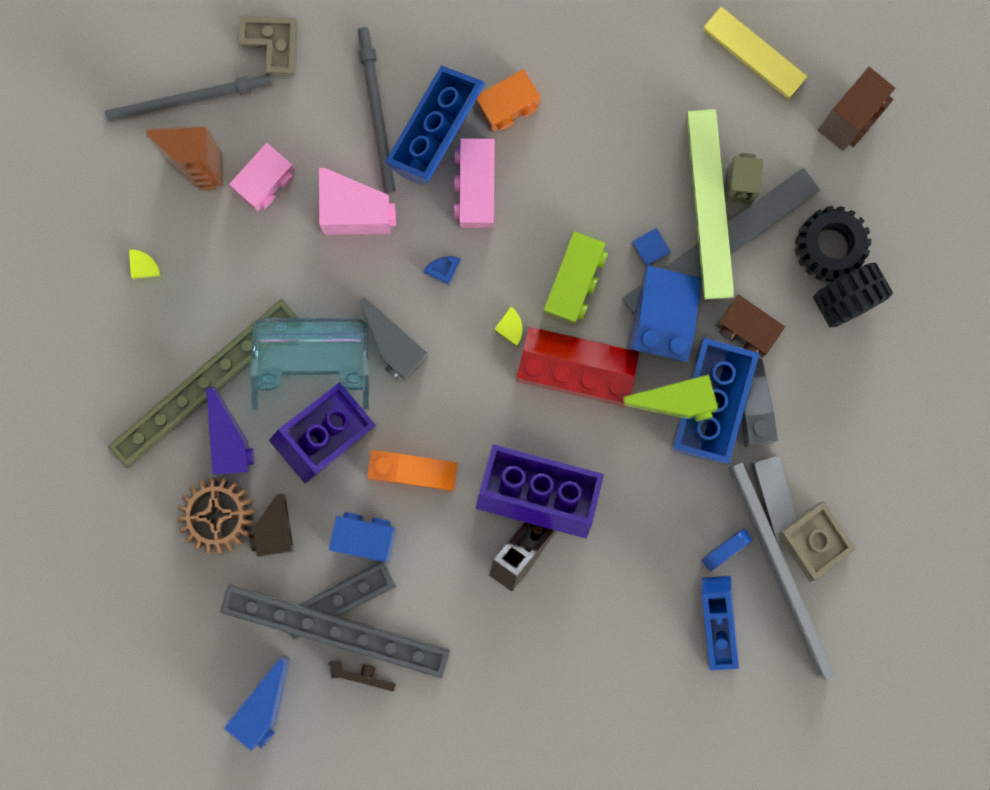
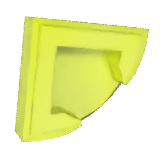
(142, 265)
(510, 327)

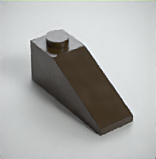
(520, 554)

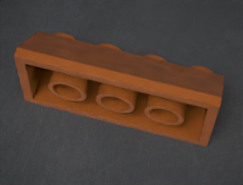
(191, 153)

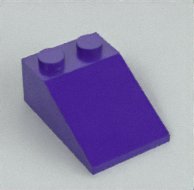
(321, 432)

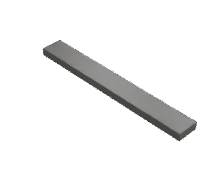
(781, 572)

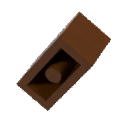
(749, 326)

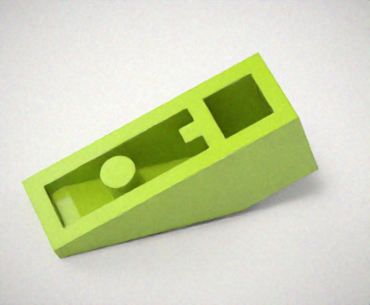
(682, 399)

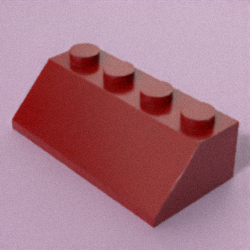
(577, 366)

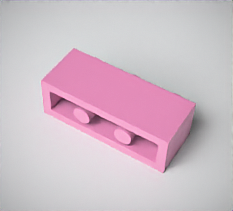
(475, 183)

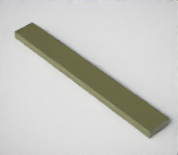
(191, 393)

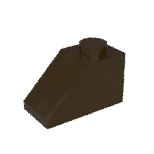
(273, 530)

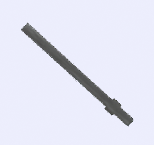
(367, 58)
(242, 85)

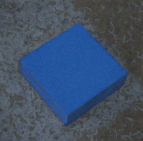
(651, 247)

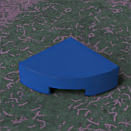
(442, 269)

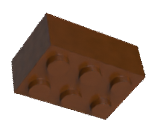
(857, 110)

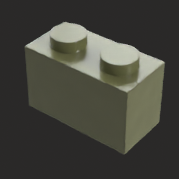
(744, 179)

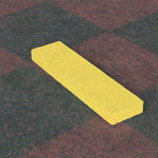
(754, 53)

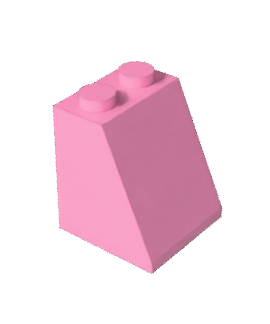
(352, 207)

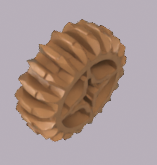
(217, 529)

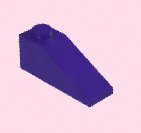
(227, 442)

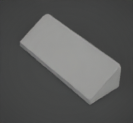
(774, 495)

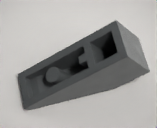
(395, 346)
(758, 415)

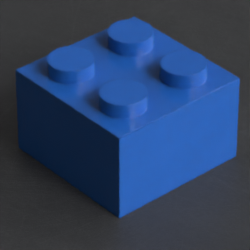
(363, 538)

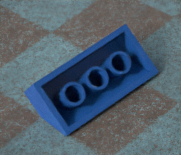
(434, 124)
(731, 377)

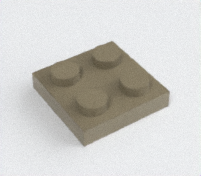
(816, 541)

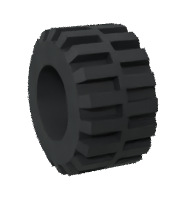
(851, 230)
(852, 294)

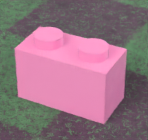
(263, 177)

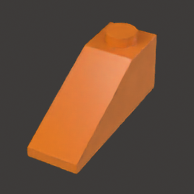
(412, 470)

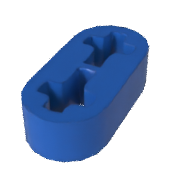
(726, 549)

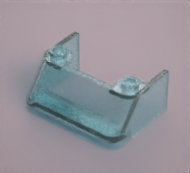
(309, 348)

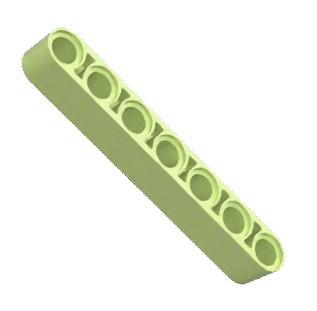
(710, 204)

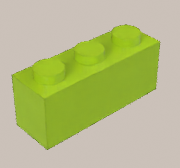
(575, 279)

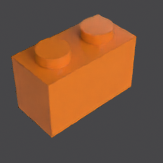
(508, 101)

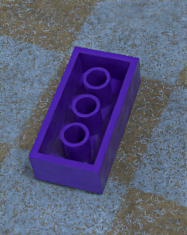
(539, 491)

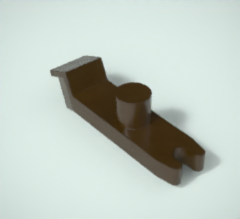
(365, 677)

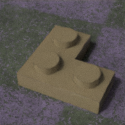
(277, 36)

